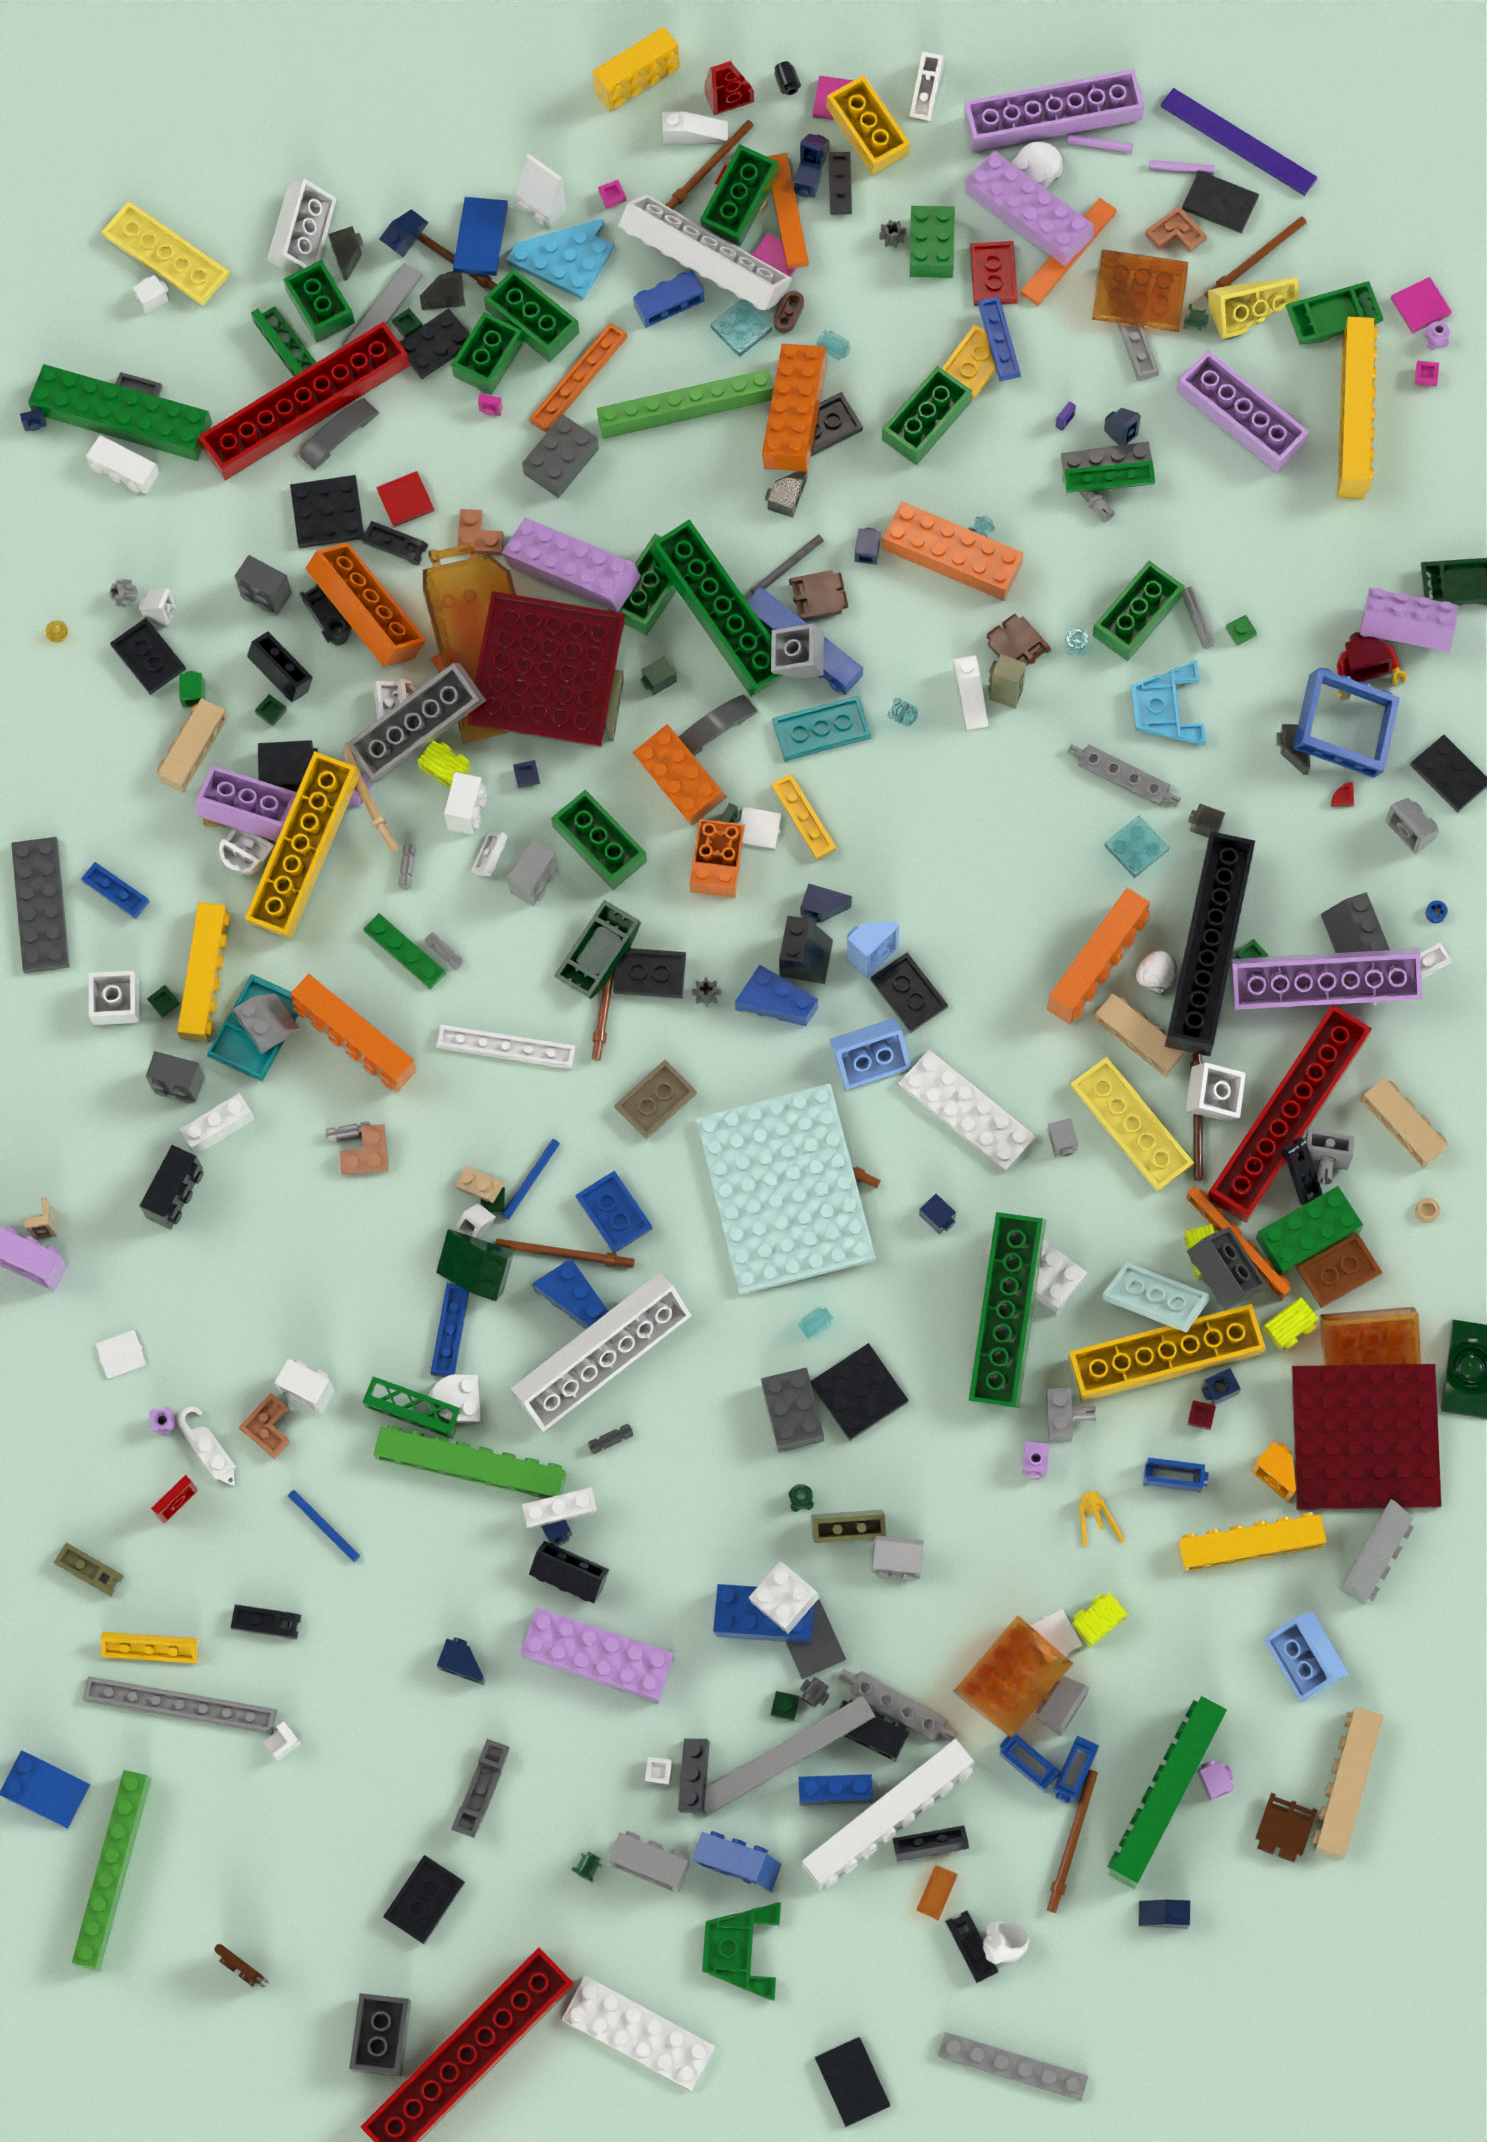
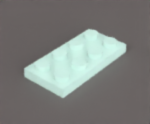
(1156, 1297)

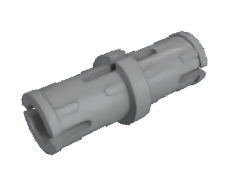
(1096, 502)

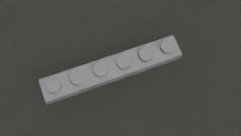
(1013, 2066)

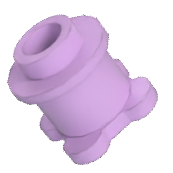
(1437, 335)
(159, 1415)

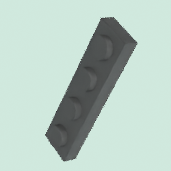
(1107, 456)

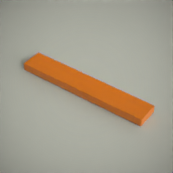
(788, 215)
(1052, 271)
(578, 377)

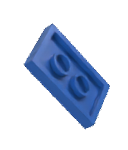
(614, 1212)

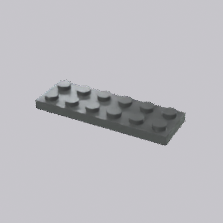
(40, 905)

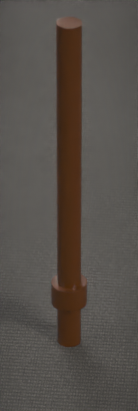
(483, 280)
(1197, 1133)

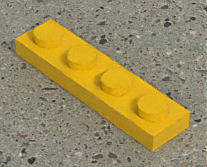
(803, 817)
(149, 1647)

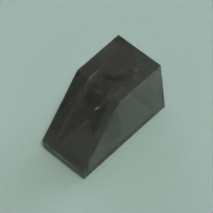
(346, 249)
(444, 292)
(786, 493)
(1285, 740)

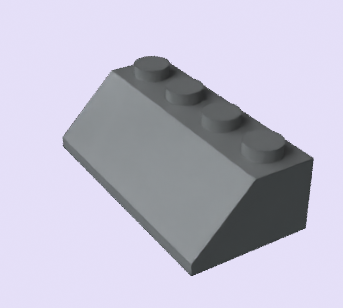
(1377, 1552)

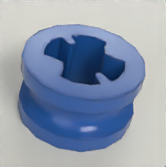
(1429, 912)

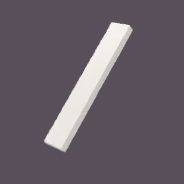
(506, 1047)

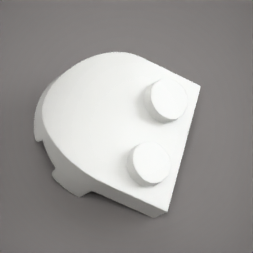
(1040, 162)
(390, 694)
(244, 852)
(460, 1392)

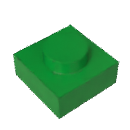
(1241, 630)
(1251, 950)

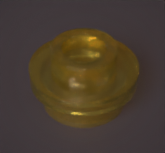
(56, 637)

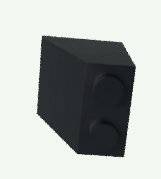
(804, 951)

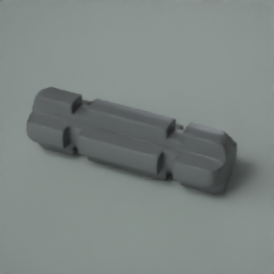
(610, 1438)

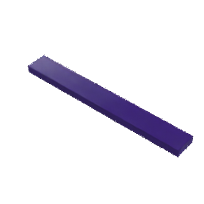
(1239, 141)

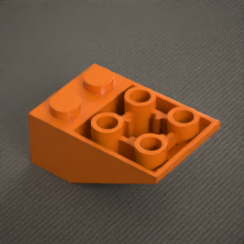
(717, 858)

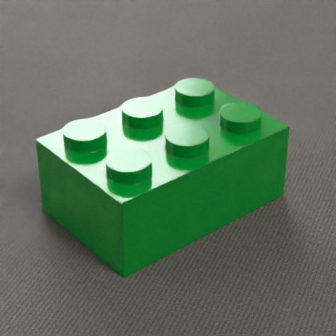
(932, 241)
(319, 301)
(487, 353)

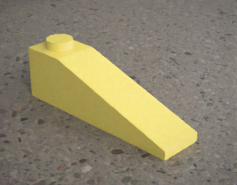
(1243, 305)

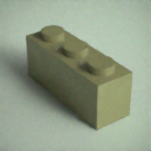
(1007, 680)
(848, 1526)

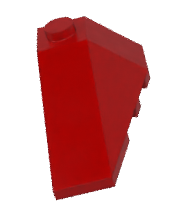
(727, 88)

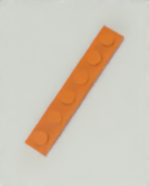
(1216, 1217)

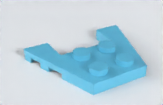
(1157, 705)

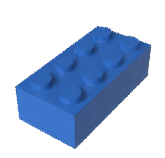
(740, 1619)

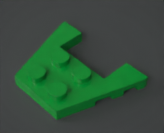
(729, 1949)

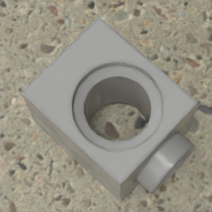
(1062, 1137)

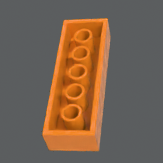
(794, 407)
(952, 550)
(365, 604)
(1098, 956)
(353, 1033)

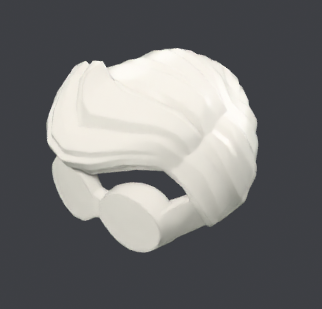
(1156, 971)
(1005, 1942)

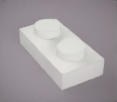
(489, 854)

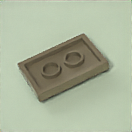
(655, 1099)

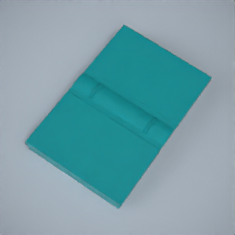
(233, 1044)

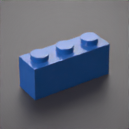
(668, 298)
(835, 1789)

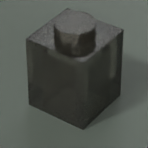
(1206, 820)

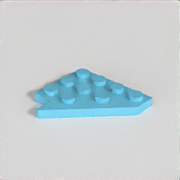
(565, 257)

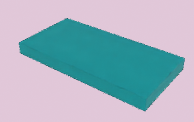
(821, 728)

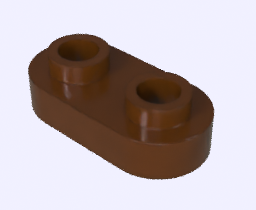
(788, 313)

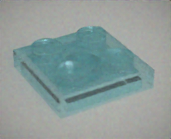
(741, 327)
(1136, 846)

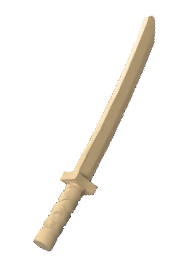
(379, 821)

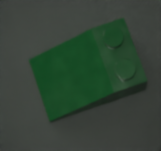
(475, 1264)

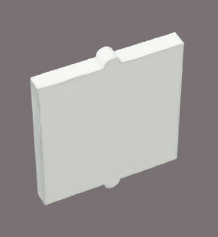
(760, 827)
(121, 1354)
(1058, 1632)

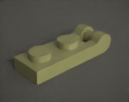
(87, 1569)

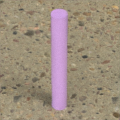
(1099, 143)
(1182, 167)

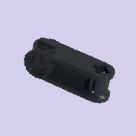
(326, 615)

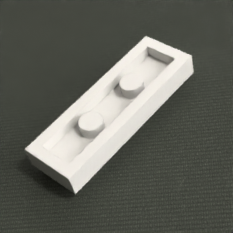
(559, 1508)

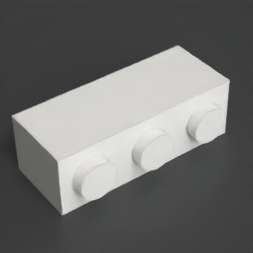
(122, 465)
(217, 1124)

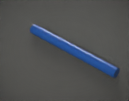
(530, 1179)
(324, 1526)

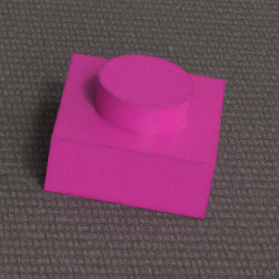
(612, 194)
(1426, 373)
(490, 405)

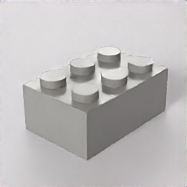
(649, 1861)

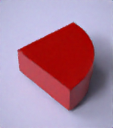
(1343, 796)

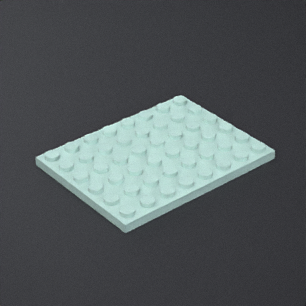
(785, 1189)

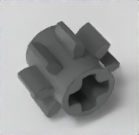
(892, 233)
(706, 999)
(814, 1692)

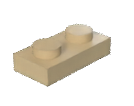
(479, 1184)

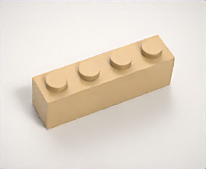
(192, 745)
(1138, 1034)
(1404, 1122)

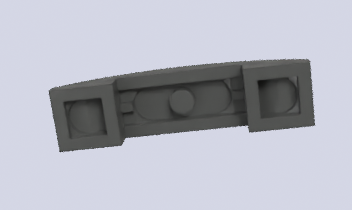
(337, 430)
(716, 722)
(481, 1788)

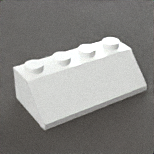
(301, 226)

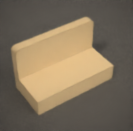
(44, 1225)

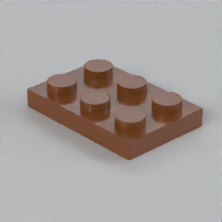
(1339, 1270)

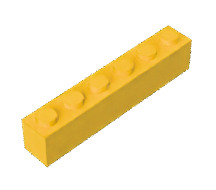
(203, 972)
(1252, 1542)

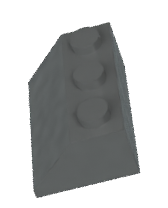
(1354, 926)
(1226, 1268)

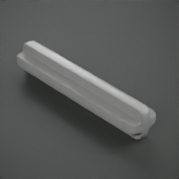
(1198, 617)

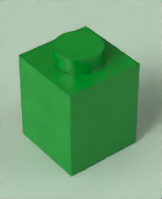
(191, 688)

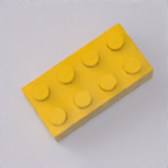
(636, 69)
(867, 125)

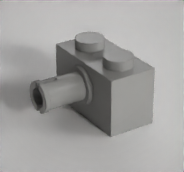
(1329, 1152)
(1063, 1414)

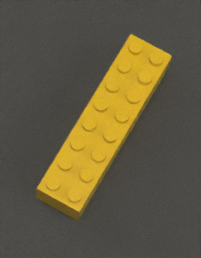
(1357, 408)
(302, 845)
(1166, 1353)

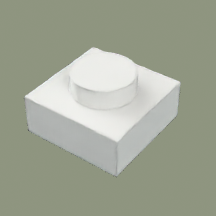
(658, 1771)

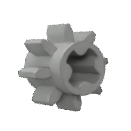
(123, 592)

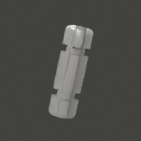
(407, 866)
(444, 951)
(345, 1131)

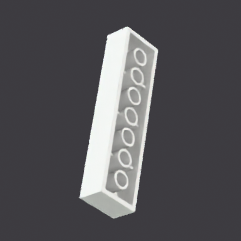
(704, 252)
(601, 1352)
(888, 1814)

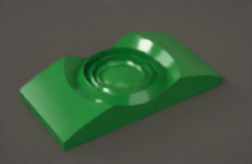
(1326, 314)

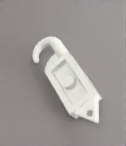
(207, 1448)

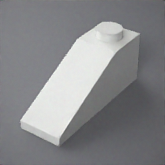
(927, 85)
(691, 128)
(970, 692)

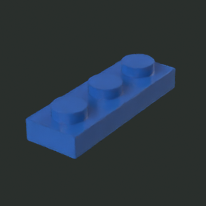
(115, 890)

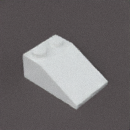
(540, 192)

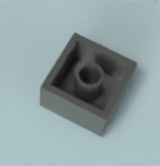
(263, 585)
(175, 1077)

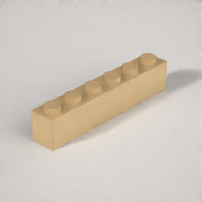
(1348, 1783)

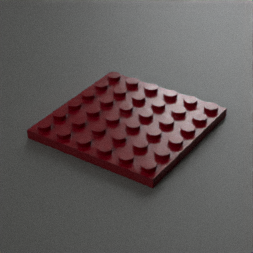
(547, 668)
(1366, 1436)

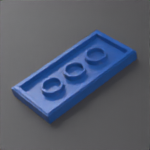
(480, 236)

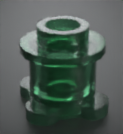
(1196, 318)
(805, 1503)
(587, 1866)

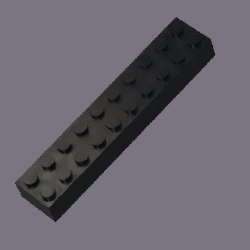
(1210, 944)

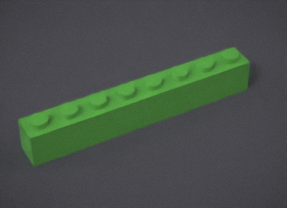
(685, 403)
(469, 1463)
(111, 1870)

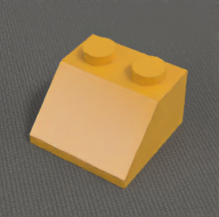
(1277, 1470)

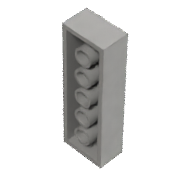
(416, 722)

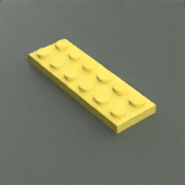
(165, 253)
(1132, 1124)

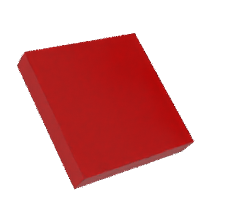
(405, 499)
(174, 1499)

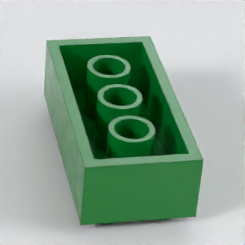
(740, 195)
(542, 321)
(926, 415)
(649, 595)
(1138, 610)
(599, 839)
(1309, 1231)

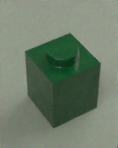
(658, 675)

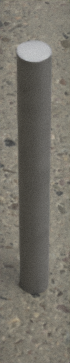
(788, 564)

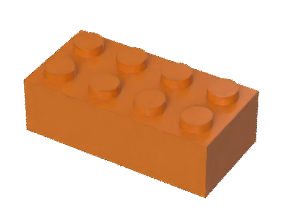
(679, 774)

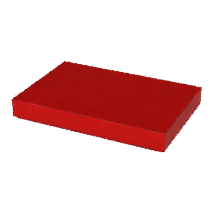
(993, 271)

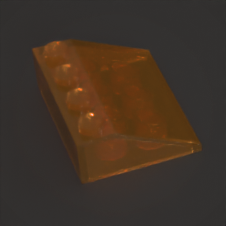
(1139, 290)
(1371, 1337)
(1012, 1676)

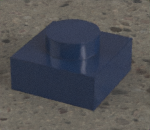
(33, 420)
(526, 774)

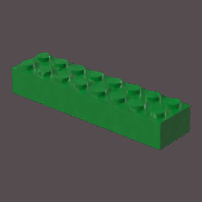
(120, 412)
(717, 605)
(1007, 1309)
(1167, 1793)

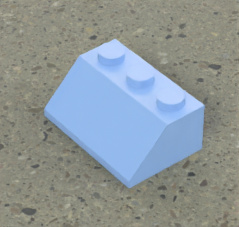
(871, 945)
(870, 1053)
(1306, 1656)

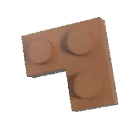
(1176, 225)
(471, 530)
(372, 1156)
(261, 1424)

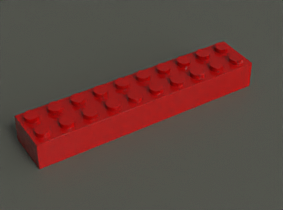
(304, 400)
(1289, 1113)
(470, 2052)

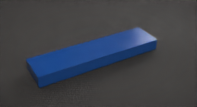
(999, 339)
(450, 1331)

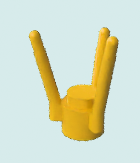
(1093, 1504)

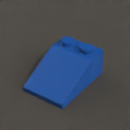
(44, 1789)

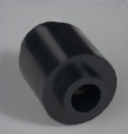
(787, 78)

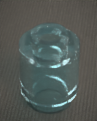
(834, 344)
(815, 1322)

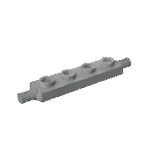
(1124, 775)
(898, 1705)

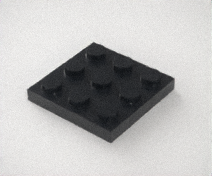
(327, 511)
(859, 1392)

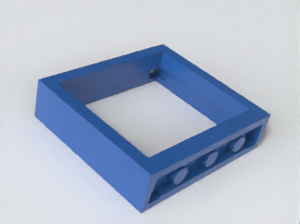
(1336, 754)

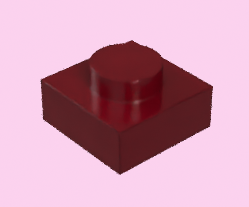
(1201, 1415)

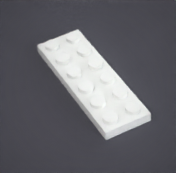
(967, 1110)
(638, 2033)

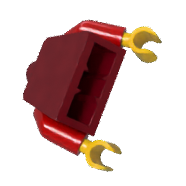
(1368, 659)

